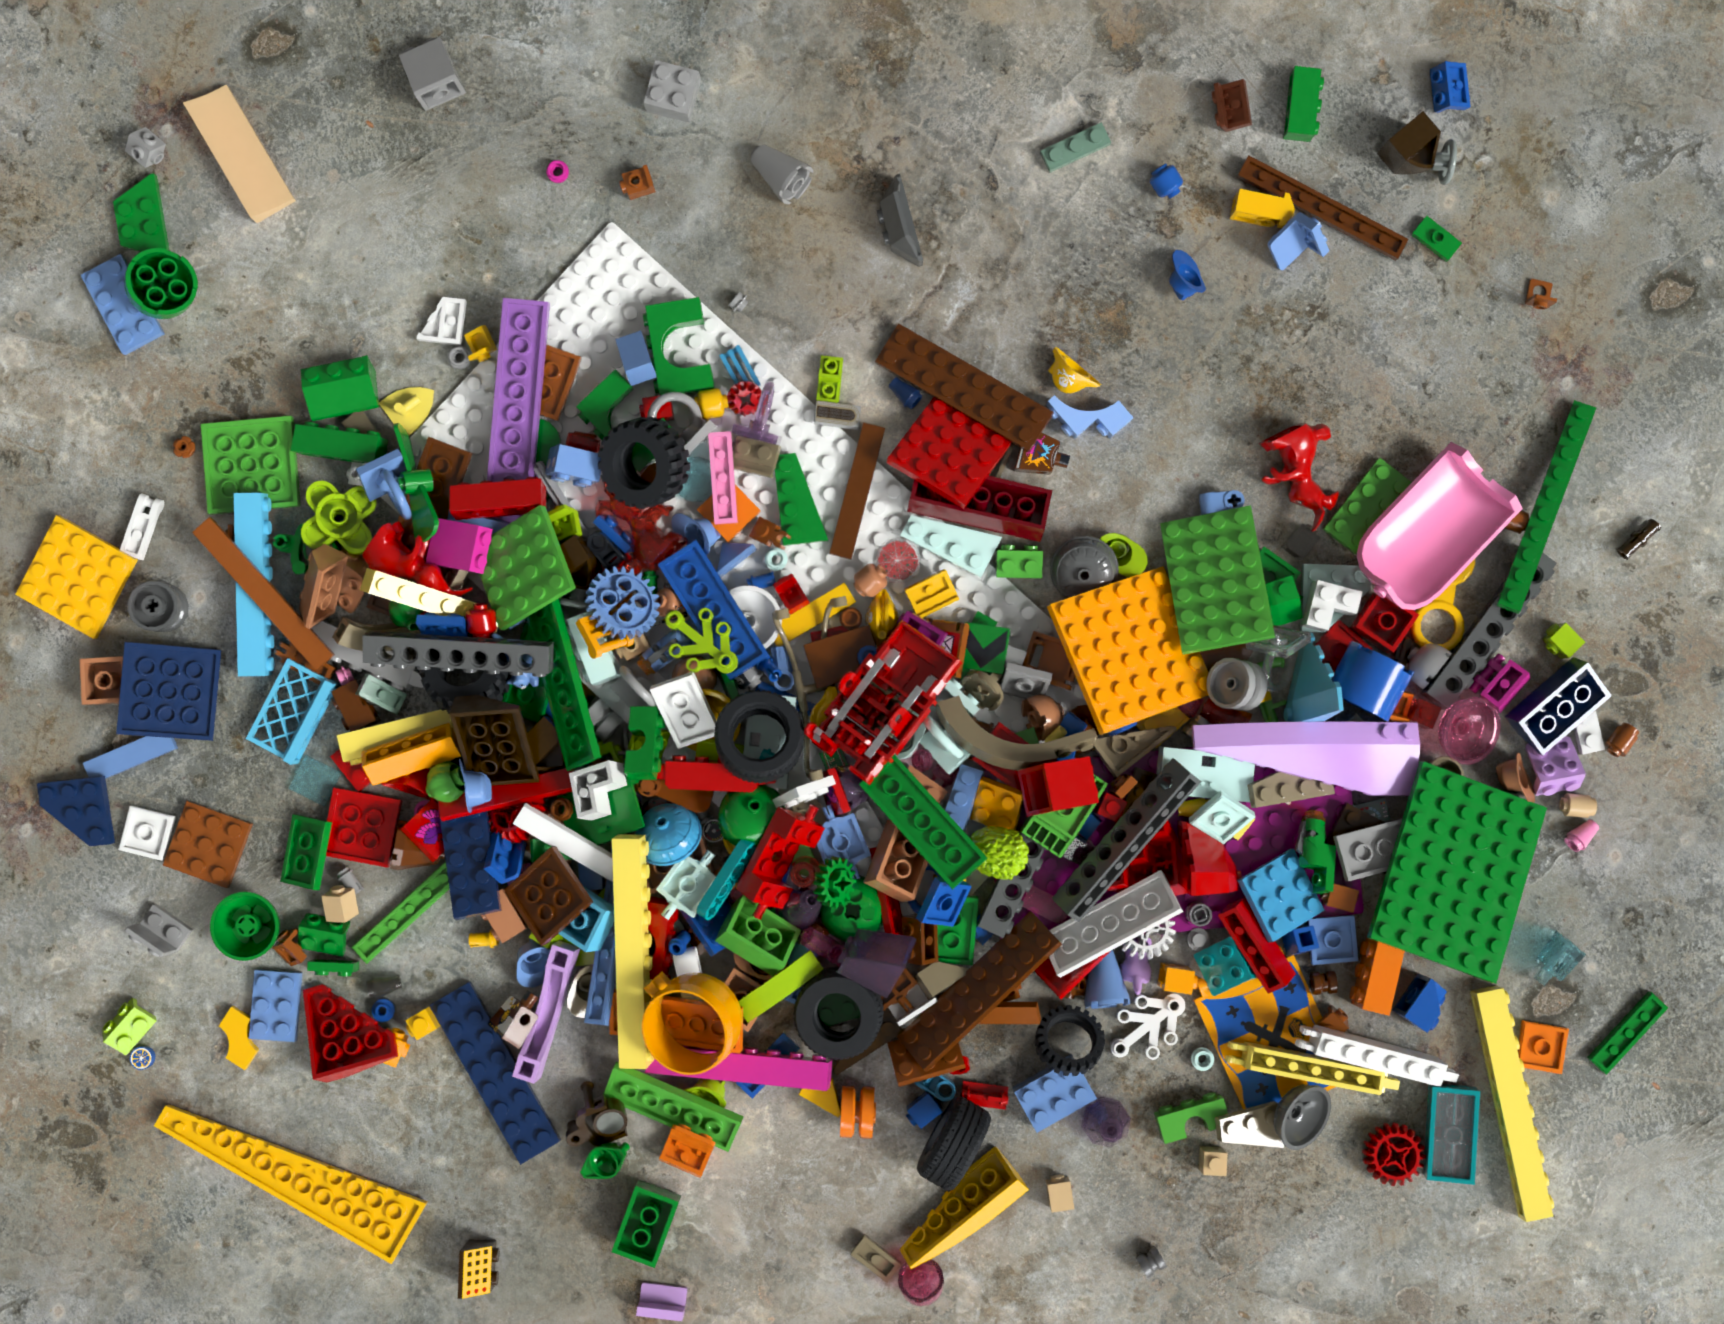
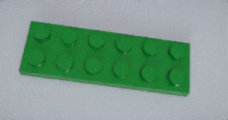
(924, 823)

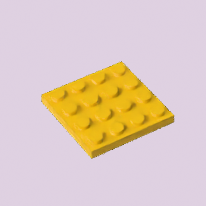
(76, 576)

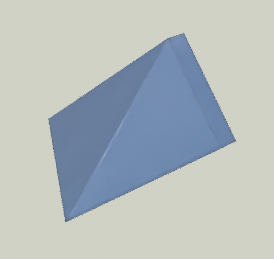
(732, 555)

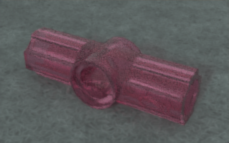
(821, 944)

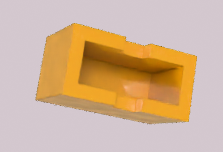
(1177, 978)

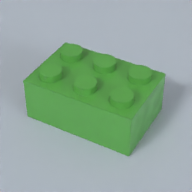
(761, 942)

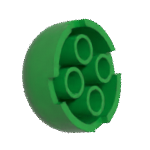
(160, 283)
(741, 822)

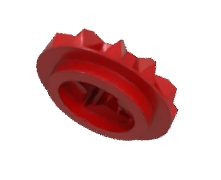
(743, 389)

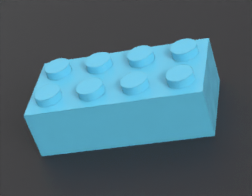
(591, 926)

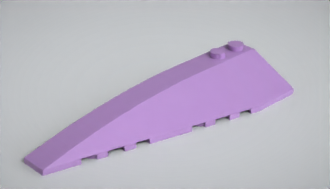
(1353, 755)

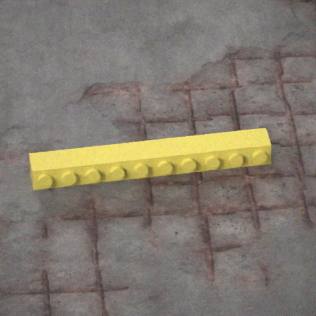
(631, 946)
(1511, 1103)

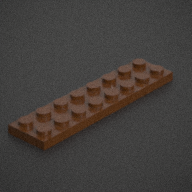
(964, 387)
(448, 469)
(979, 991)

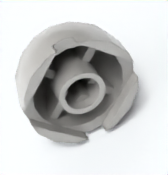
(1426, 662)

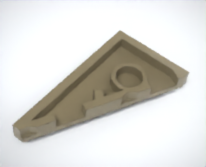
(1124, 750)

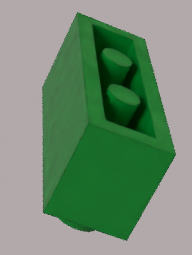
(1303, 104)

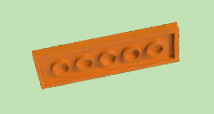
(688, 1022)

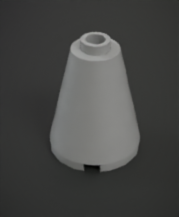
(783, 173)

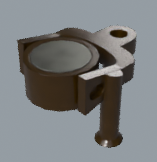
(608, 1120)

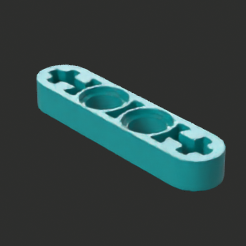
(726, 879)

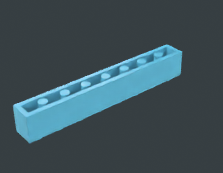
(253, 625)

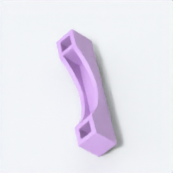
(554, 990)

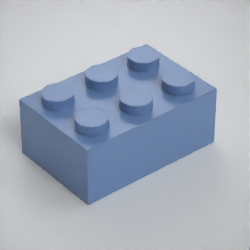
(1052, 1096)

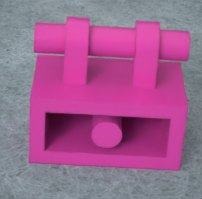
(1505, 684)

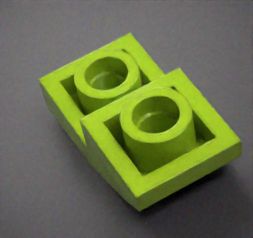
(829, 379)

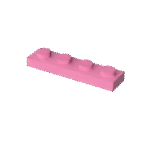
(722, 478)

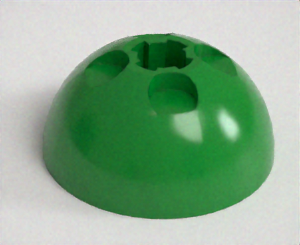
(869, 918)
(232, 926)

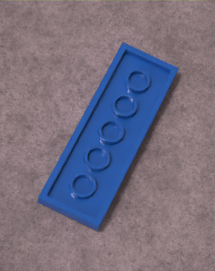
(701, 587)

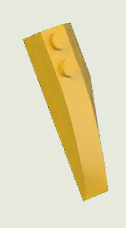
(979, 1197)

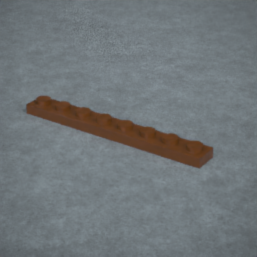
(1323, 208)

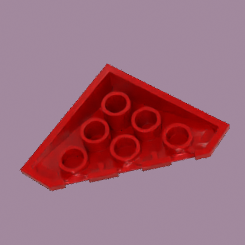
(342, 1037)

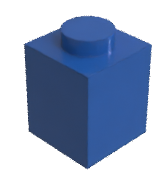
(1300, 941)
(923, 1110)

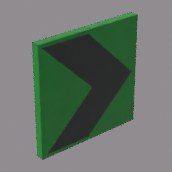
(986, 648)

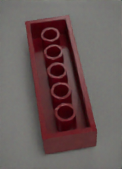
(996, 507)

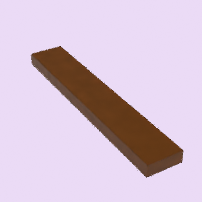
(857, 491)

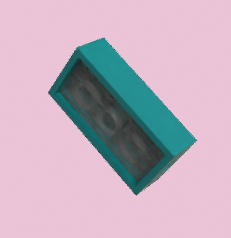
(1451, 1133)

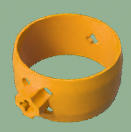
(661, 1043)

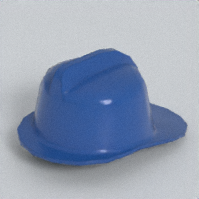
(1185, 276)

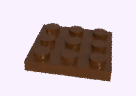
(548, 895)

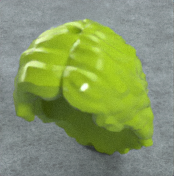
(1004, 851)

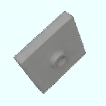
(1024, 681)

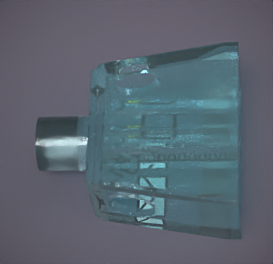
(1557, 958)

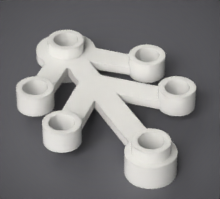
(1151, 1023)

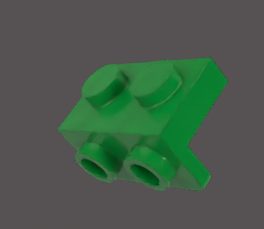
(322, 936)

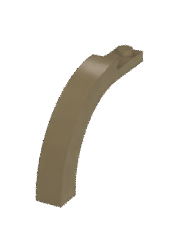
(351, 633)
(1001, 752)

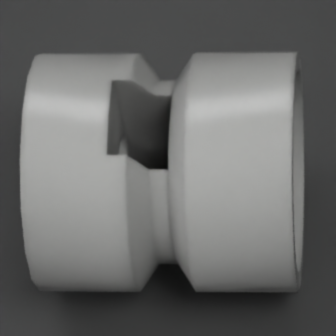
(604, 721)

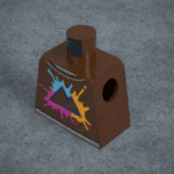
(1042, 457)

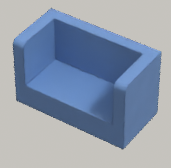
(635, 358)

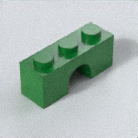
(645, 762)

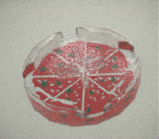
(899, 559)

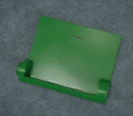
(624, 816)

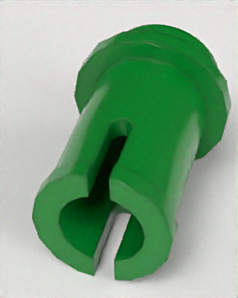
(652, 576)

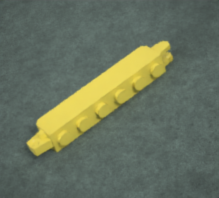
(1310, 1068)

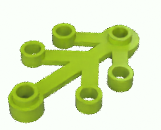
(704, 643)

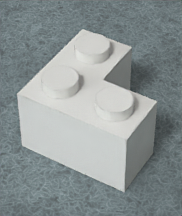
(1324, 600)
(591, 788)

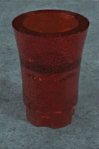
(1219, 715)
(804, 862)

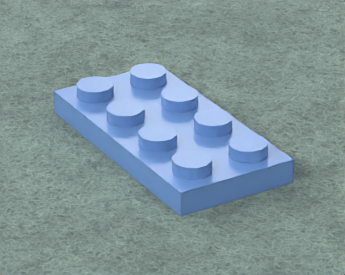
(127, 324)

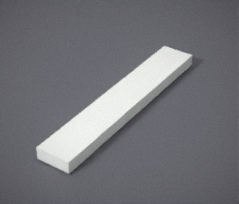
(565, 840)

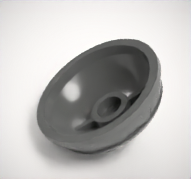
(1081, 555)
(1302, 1115)

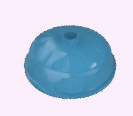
(673, 839)

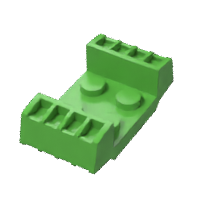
(1059, 828)

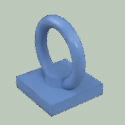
(381, 478)

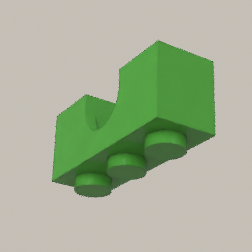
(1172, 1119)

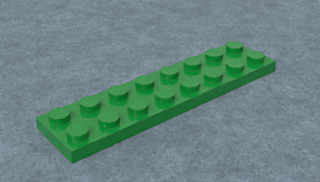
(565, 689)

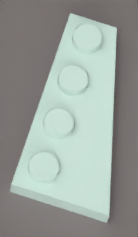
(953, 543)

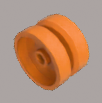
(857, 1112)

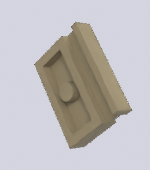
(755, 456)

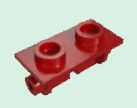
(986, 1094)

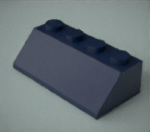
(1558, 705)

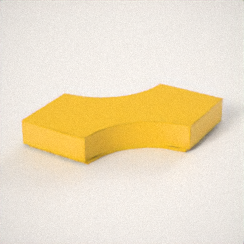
(241, 1048)

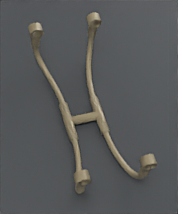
(801, 690)

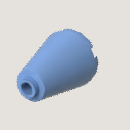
(1106, 985)

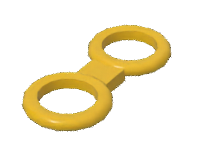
(1445, 603)

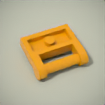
(591, 634)

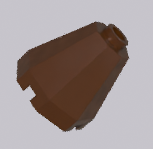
(407, 854)

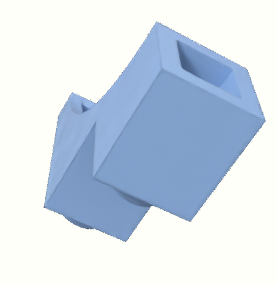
(1077, 421)

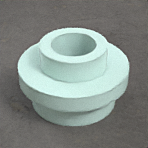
(770, 554)
(1207, 1064)

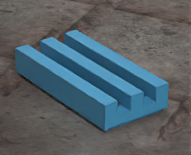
(730, 353)

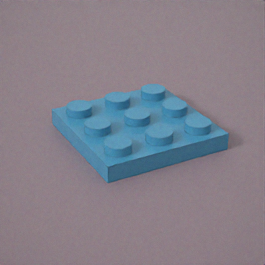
(1280, 895)

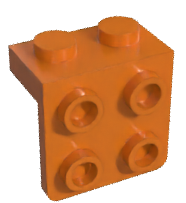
(687, 1150)

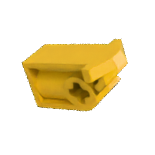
(1262, 208)

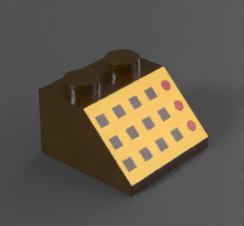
(477, 1268)

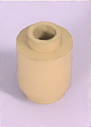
(1578, 805)

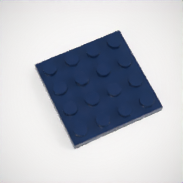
(168, 691)

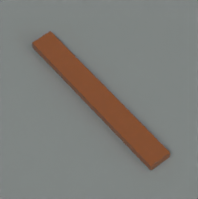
(263, 593)

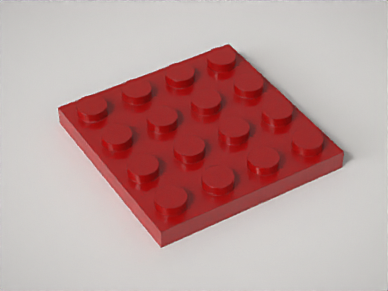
(948, 452)

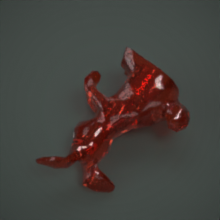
(647, 540)

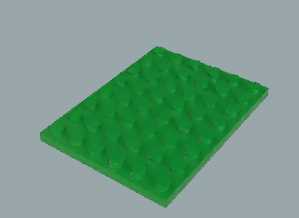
(1457, 872)

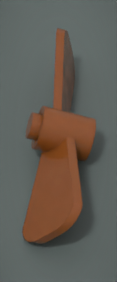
(694, 800)

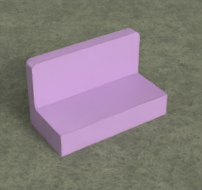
(662, 1301)

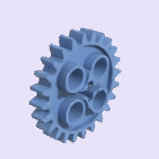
(608, 587)

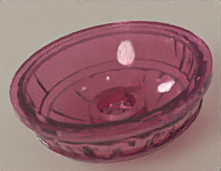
(1469, 730)

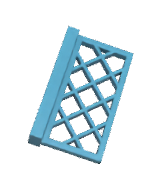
(306, 725)

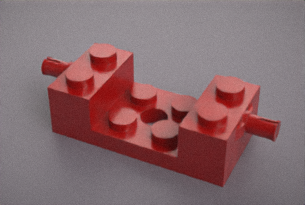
(764, 873)

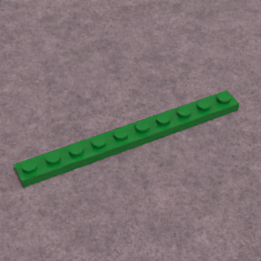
(1546, 507)

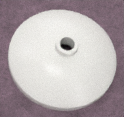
(759, 606)

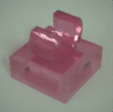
(943, 775)

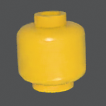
(711, 403)

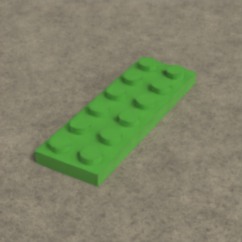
(672, 1105)

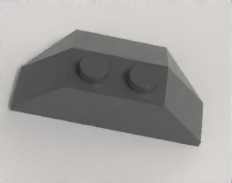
(898, 223)

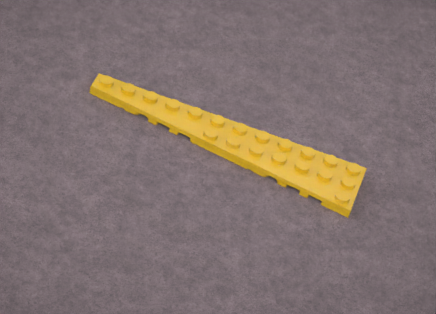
(344, 1202)

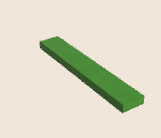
(403, 915)

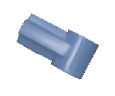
(782, 662)

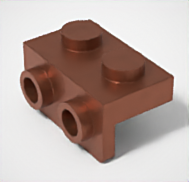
(1232, 105)

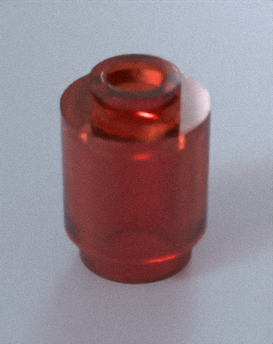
(583, 441)

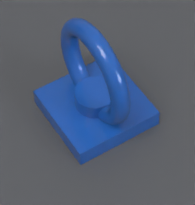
(941, 902)

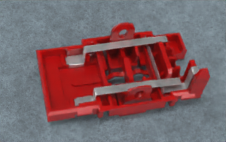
(909, 666)

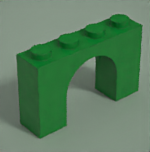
(662, 321)
(598, 410)

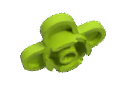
(327, 504)

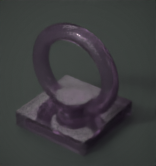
(758, 428)

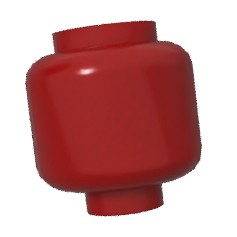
(481, 620)

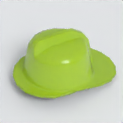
(1130, 555)
(709, 1090)

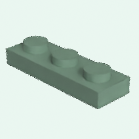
(1075, 147)

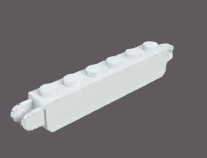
(1376, 1055)

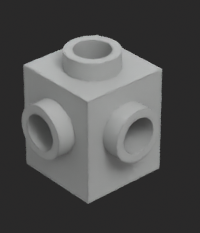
(145, 147)

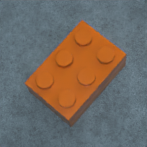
(1376, 977)

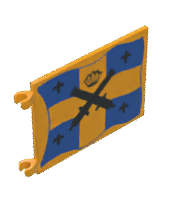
(1259, 1018)

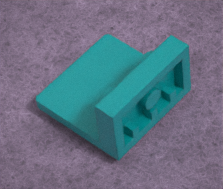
(1223, 966)

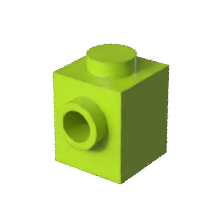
(1562, 640)

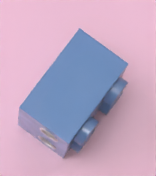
(573, 465)

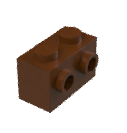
(926, 944)

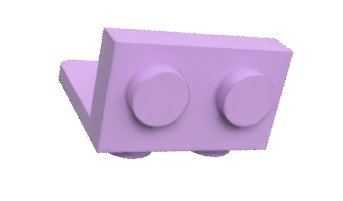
(1556, 769)

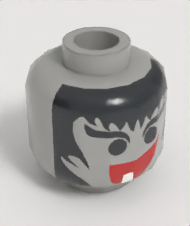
(749, 678)

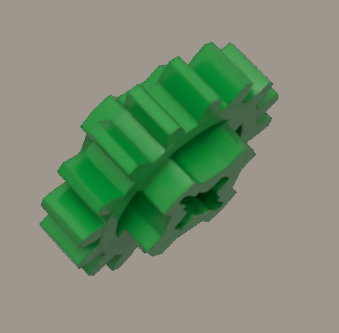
(834, 882)

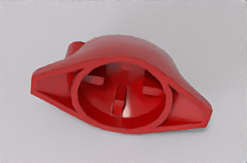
(413, 784)

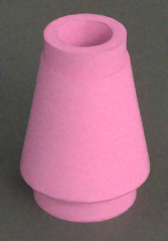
(1581, 836)

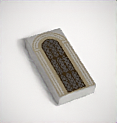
(837, 415)

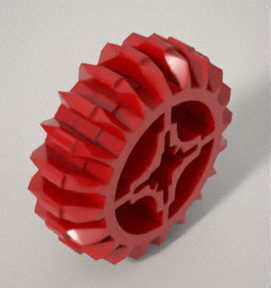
(502, 816)
(1402, 1149)

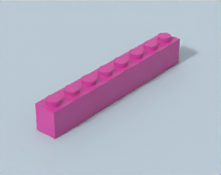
(763, 1068)

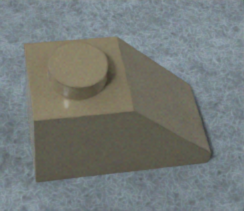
(938, 977)

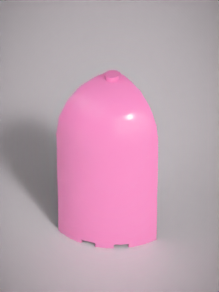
(1434, 529)

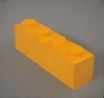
(410, 754)

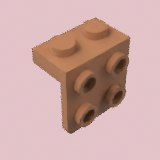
(350, 592)

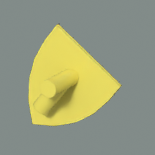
(409, 407)

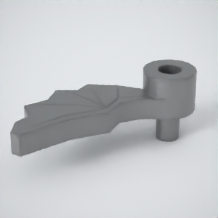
(624, 742)

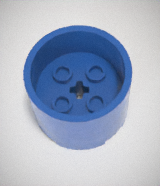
(1371, 680)

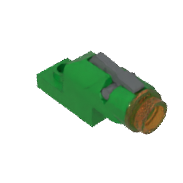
(1314, 853)

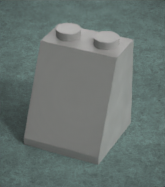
(431, 73)

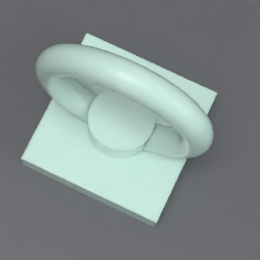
(942, 746)

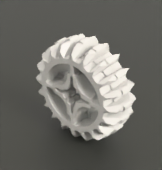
(1141, 948)

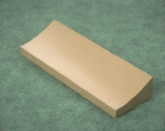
(240, 153)

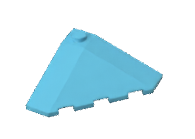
(1311, 691)

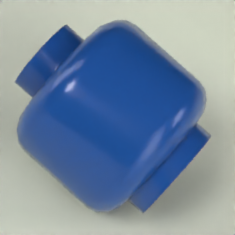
(1166, 181)

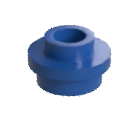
(390, 1010)

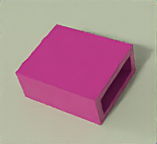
(460, 546)

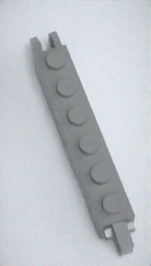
(399, 677)

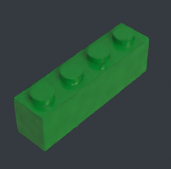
(338, 444)

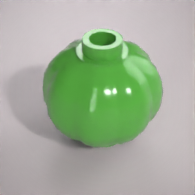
(445, 782)

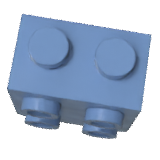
(1295, 238)

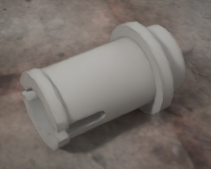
(349, 880)

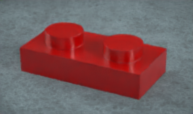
(354, 773)

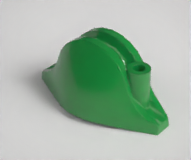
(605, 1161)

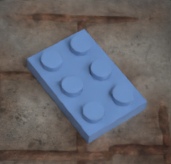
(275, 1005)

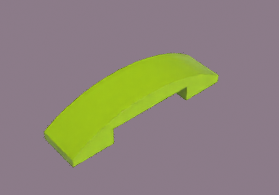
(780, 986)

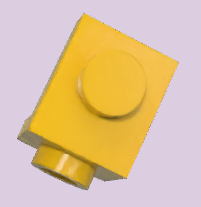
(480, 344)

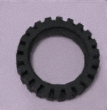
(1081, 1019)

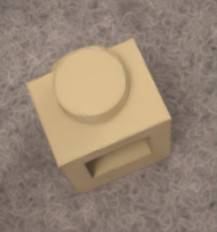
(641, 645)

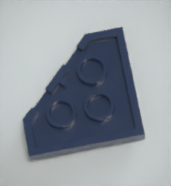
(80, 807)

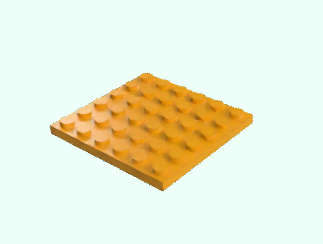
(1128, 650)

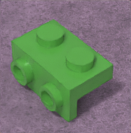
(1019, 562)

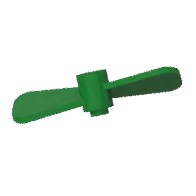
(416, 484)

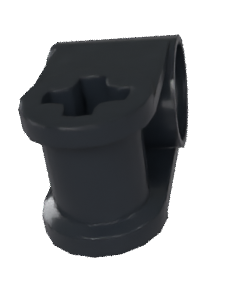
(607, 552)

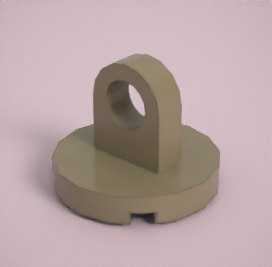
(983, 688)

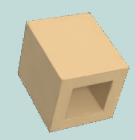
(340, 904)
(1213, 1161)
(1059, 1193)

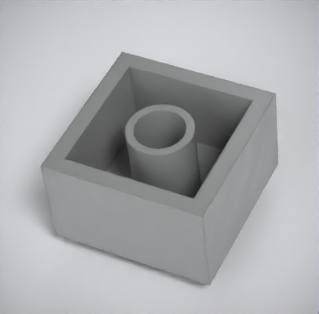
(672, 91)

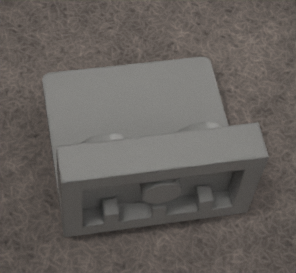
(159, 932)

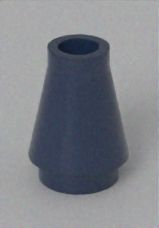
(905, 393)

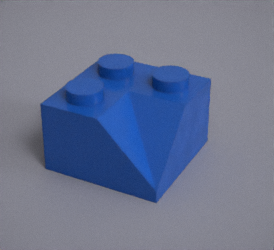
(1421, 1003)

